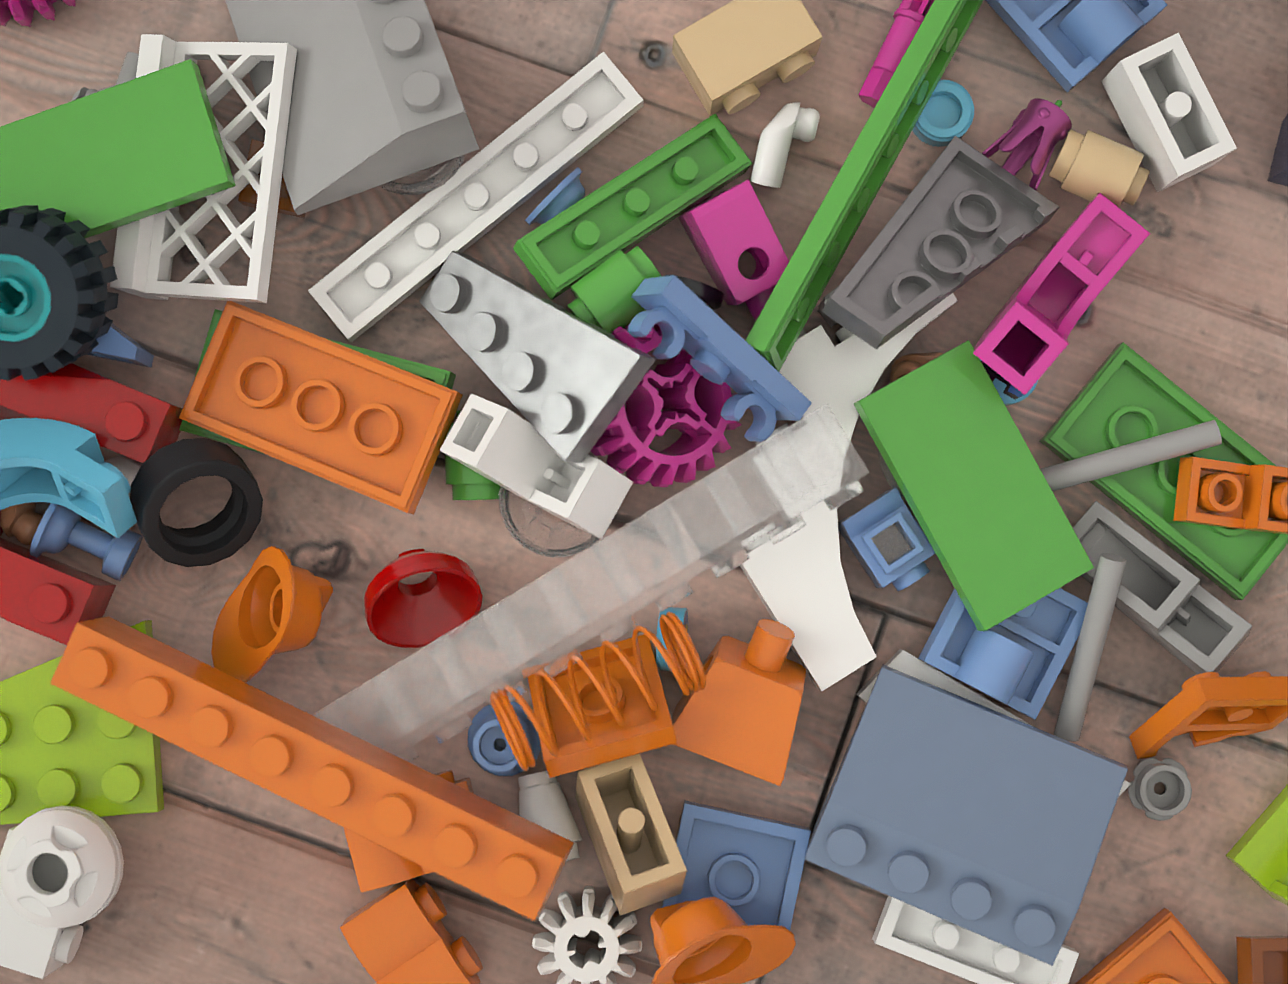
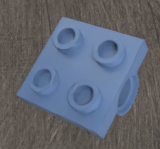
(1075, 34)
(1014, 658)

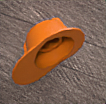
(268, 614)
(714, 945)

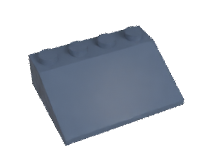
(967, 814)

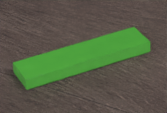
(632, 206)

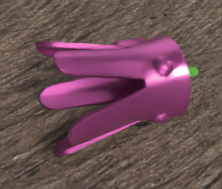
(1033, 132)

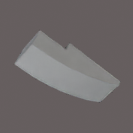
(1163, 594)

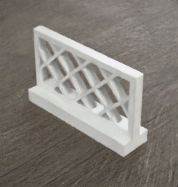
(148, 245)

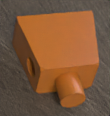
(747, 704)

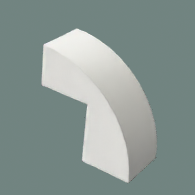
(523, 462)

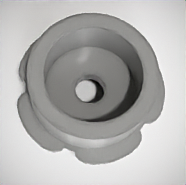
(1176, 792)

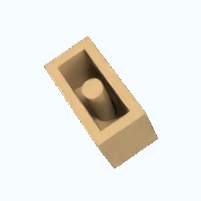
(744, 49)
(630, 833)

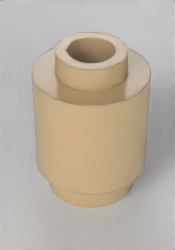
(1099, 165)

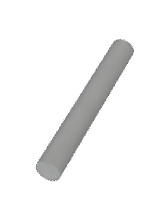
(1132, 455)
(1090, 646)

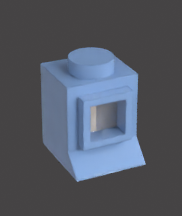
(888, 541)

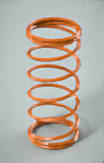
(681, 659)

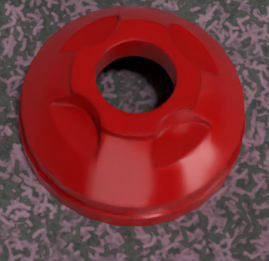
(421, 611)

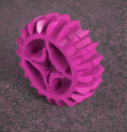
(688, 405)

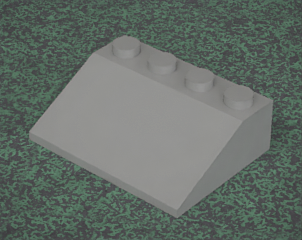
(365, 93)

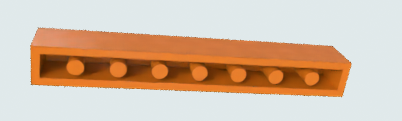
(313, 764)

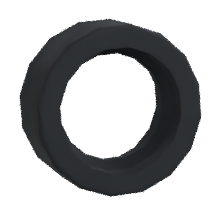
(210, 540)

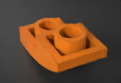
(1232, 495)

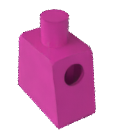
(723, 231)

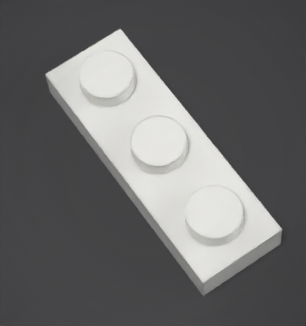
(963, 951)

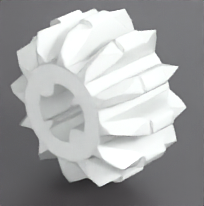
(579, 921)

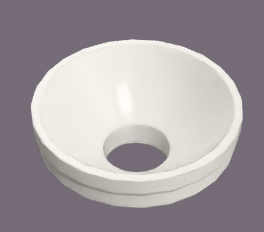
(87, 849)

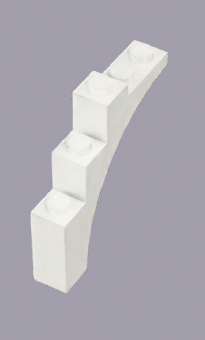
(803, 573)

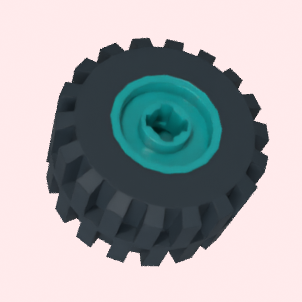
(49, 292)

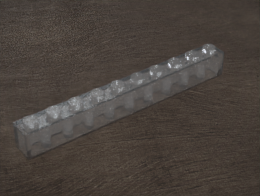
(605, 586)

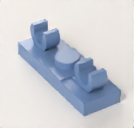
(717, 355)

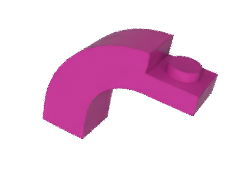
(1056, 293)

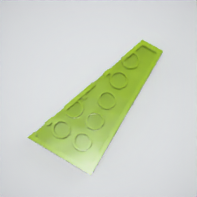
(72, 751)

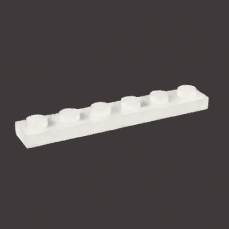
(477, 197)

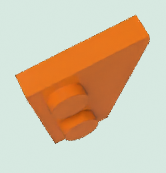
(1215, 710)

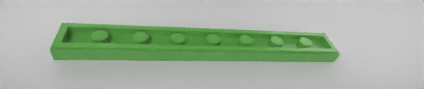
(860, 179)

